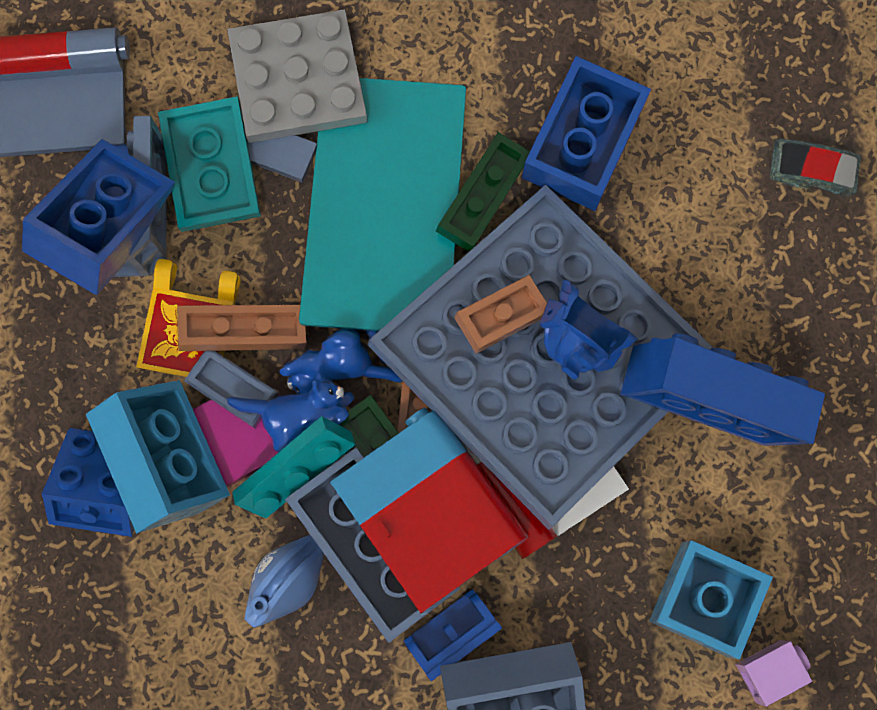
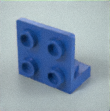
(82, 489)

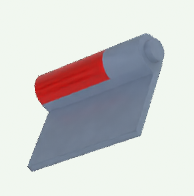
(62, 91)

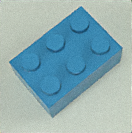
(157, 454)

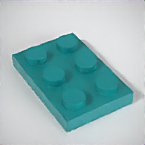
(209, 164)

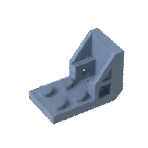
(147, 146)

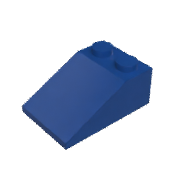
(95, 216)

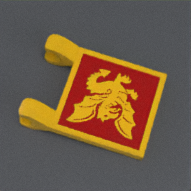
(160, 338)

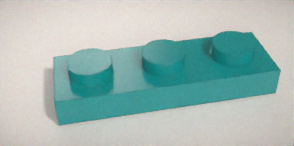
(293, 467)

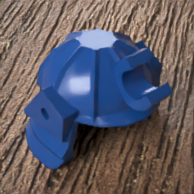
(581, 336)

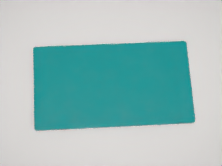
(379, 205)

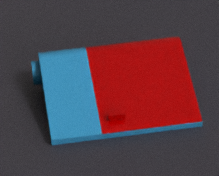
(429, 509)

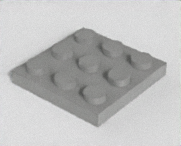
(296, 76)

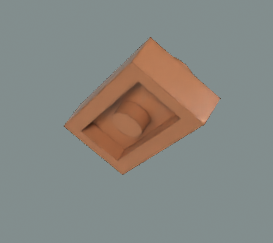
(501, 314)

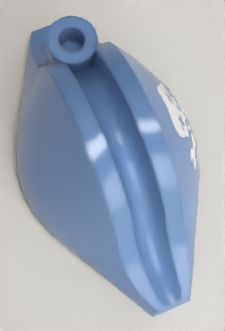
(284, 581)

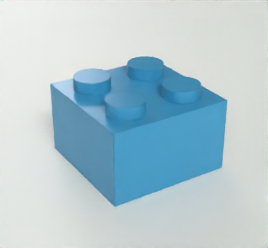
(711, 599)

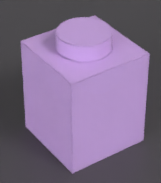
(775, 672)

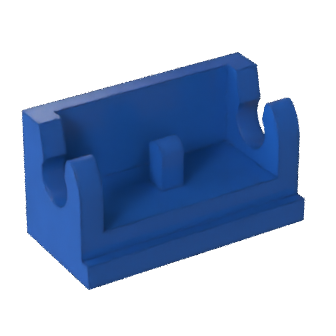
(452, 634)

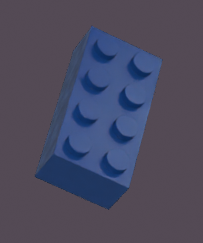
(723, 391)

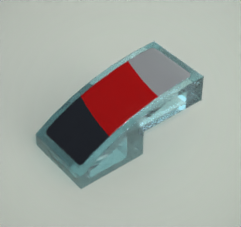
(815, 165)

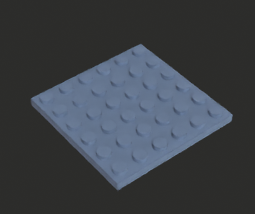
(511, 401)

